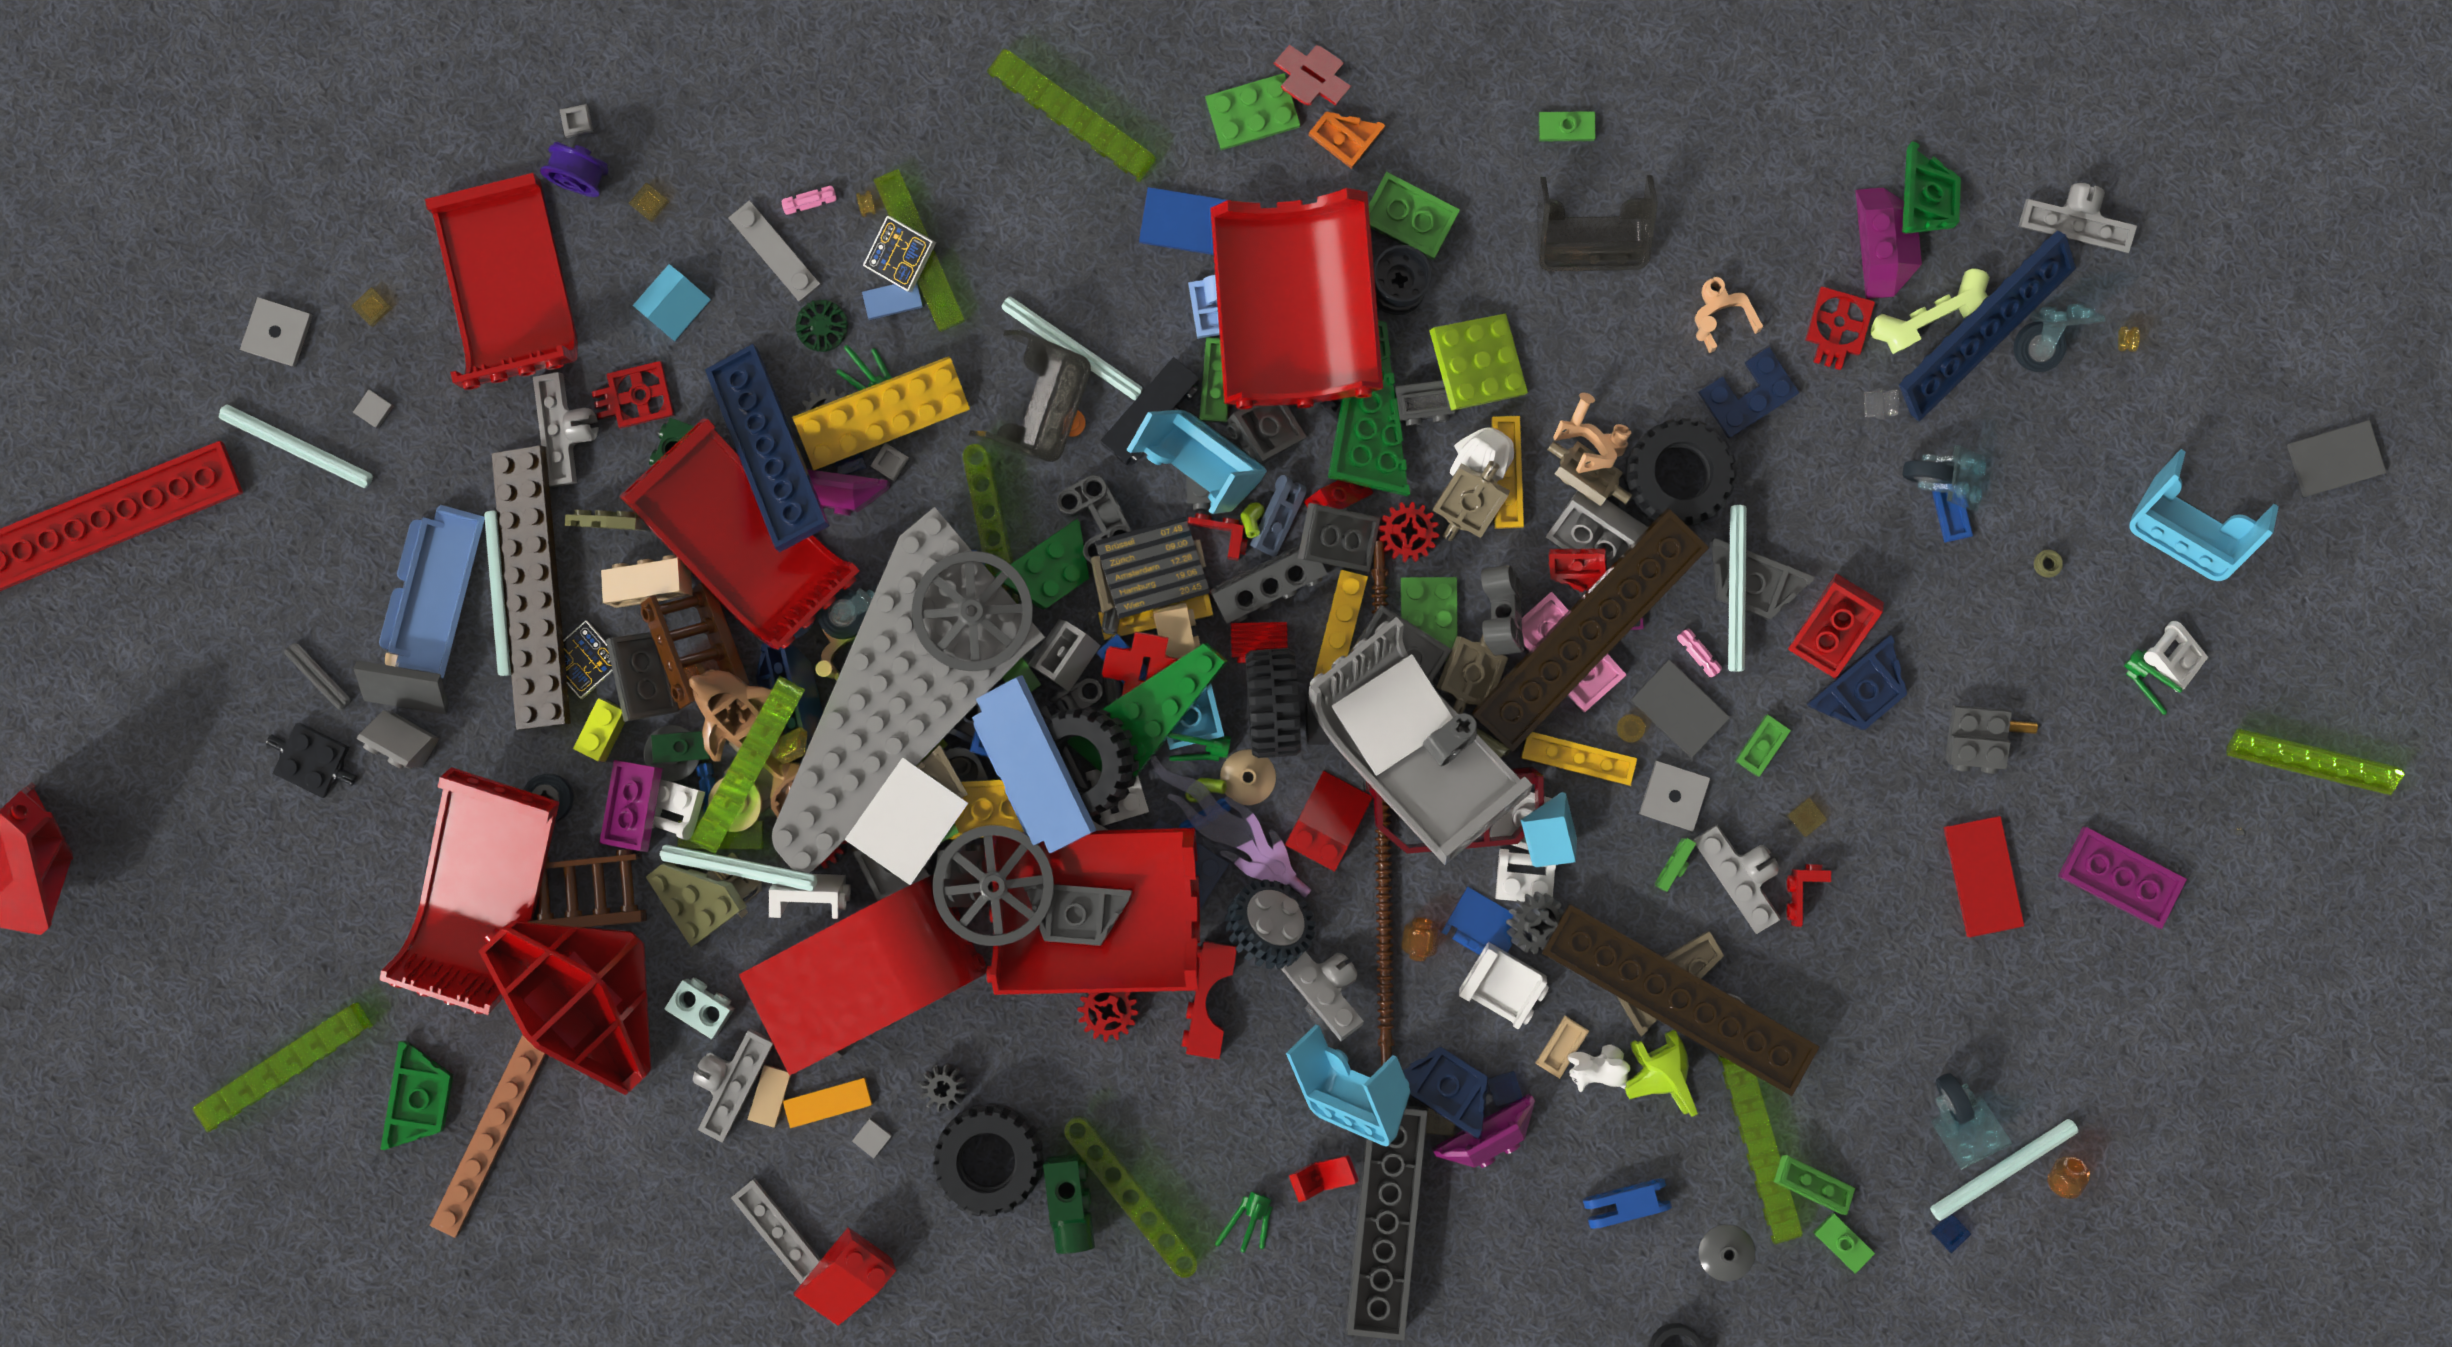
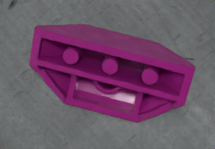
(1886, 251)
(846, 492)
(1500, 1134)

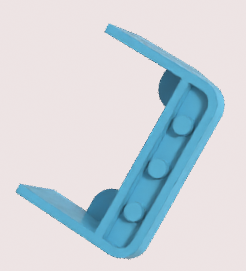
(1200, 454)
(2193, 536)
(1345, 1097)

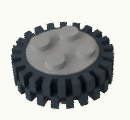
(1270, 924)

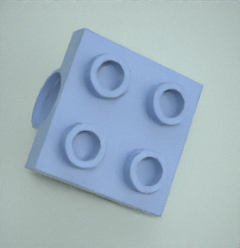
(1204, 307)

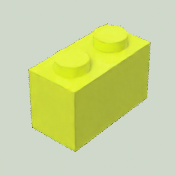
(600, 730)

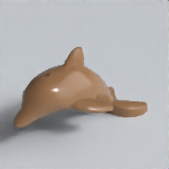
(729, 714)

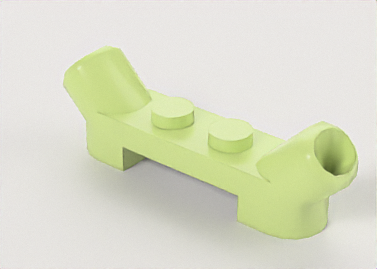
(1902, 334)

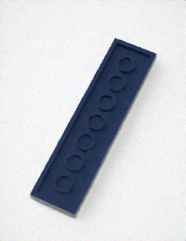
(1987, 325)
(766, 448)

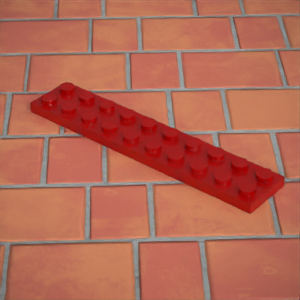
(116, 513)

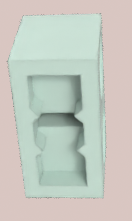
(696, 1015)

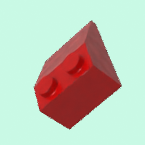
(1836, 626)
(1328, 821)
(846, 1277)

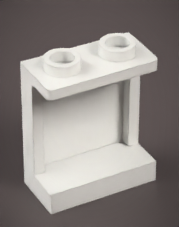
(828, 890)
(1504, 985)

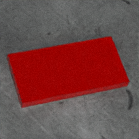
(1983, 876)

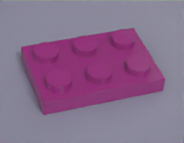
(631, 806)

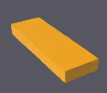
(827, 1102)

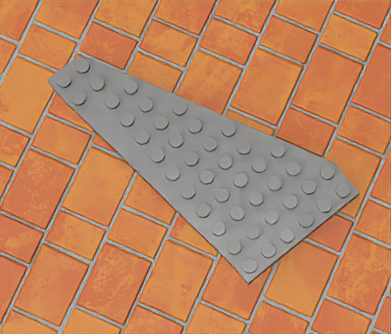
(891, 694)

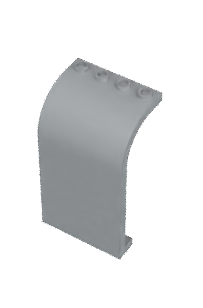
(1439, 803)

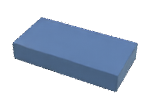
(890, 301)

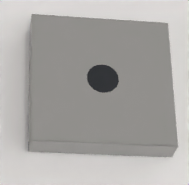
(276, 332)
(1674, 796)

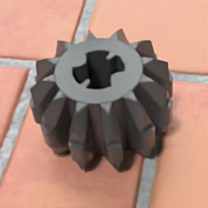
(952, 1092)

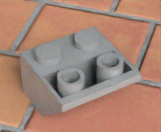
(1064, 654)
(399, 740)

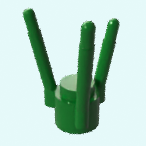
(874, 380)
(2138, 666)
(1217, 747)
(1257, 1207)

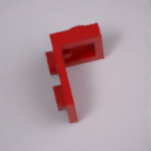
(1339, 495)
(1237, 543)
(1812, 873)
(1323, 1176)

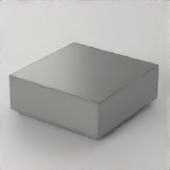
(576, 120)
(373, 409)
(889, 462)
(872, 1138)

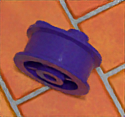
(574, 169)

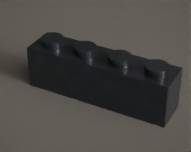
(1162, 394)

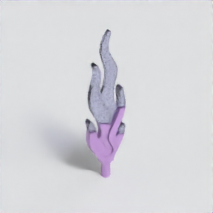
(1234, 831)

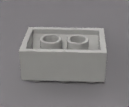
(1594, 526)

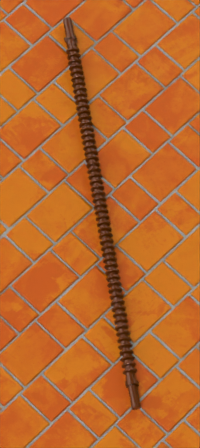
(1385, 1040)

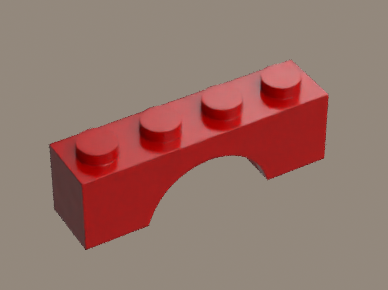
(1204, 1035)

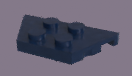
(1864, 689)
(1450, 1089)

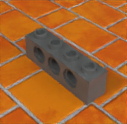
(1226, 593)

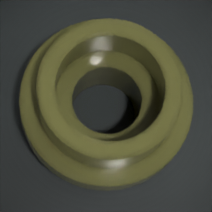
(2056, 560)

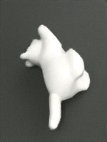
(1606, 1068)

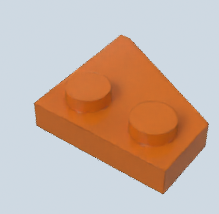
(1345, 136)

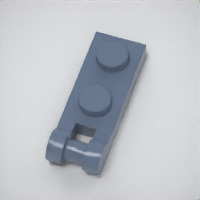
(1279, 515)

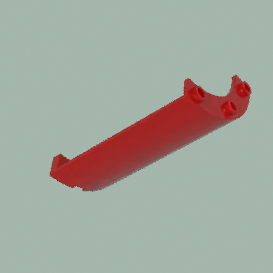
(1296, 301)
(1149, 944)

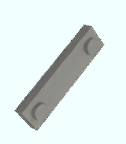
(774, 251)
(776, 1230)

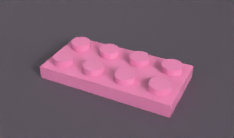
(1599, 679)

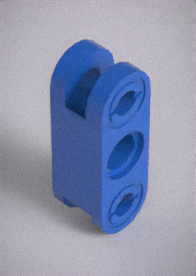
(1631, 1203)

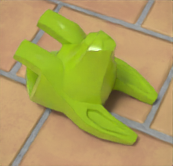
(1663, 1072)

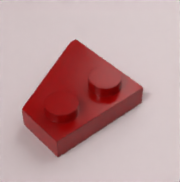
(1577, 567)

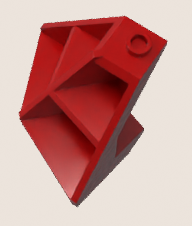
(31, 863)
(577, 996)

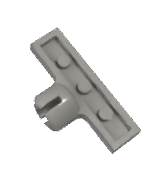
(2079, 219)
(561, 427)
(1741, 876)
(1322, 988)
(730, 1082)

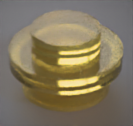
(1630, 728)

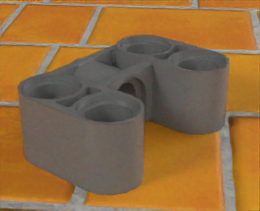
(1103, 508)
(1505, 594)

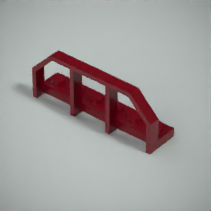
(1485, 840)

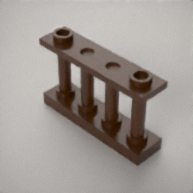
(712, 624)
(601, 914)

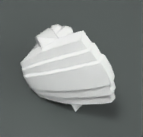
(1485, 446)

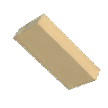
(1564, 1041)
(769, 1096)

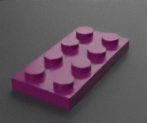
(2122, 877)

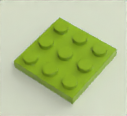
(1478, 361)

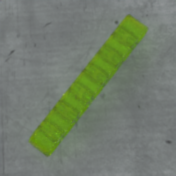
(1073, 114)
(981, 500)
(747, 764)
(281, 1066)
(1762, 1150)
(1135, 1209)

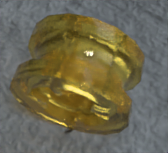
(866, 203)
(2128, 338)

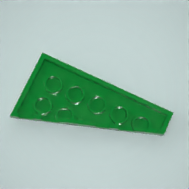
(1370, 435)
(1158, 704)

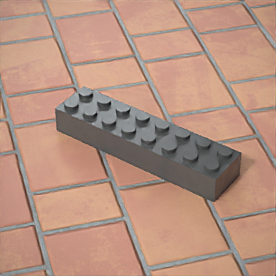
(1386, 1231)

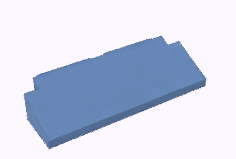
(436, 576)
(1031, 767)

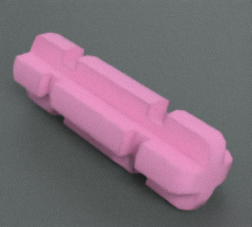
(809, 200)
(1699, 652)

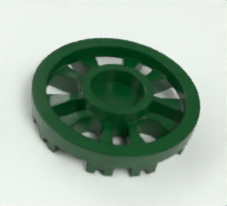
(821, 325)

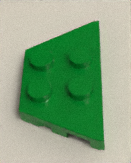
(1929, 194)
(1052, 566)
(416, 1097)

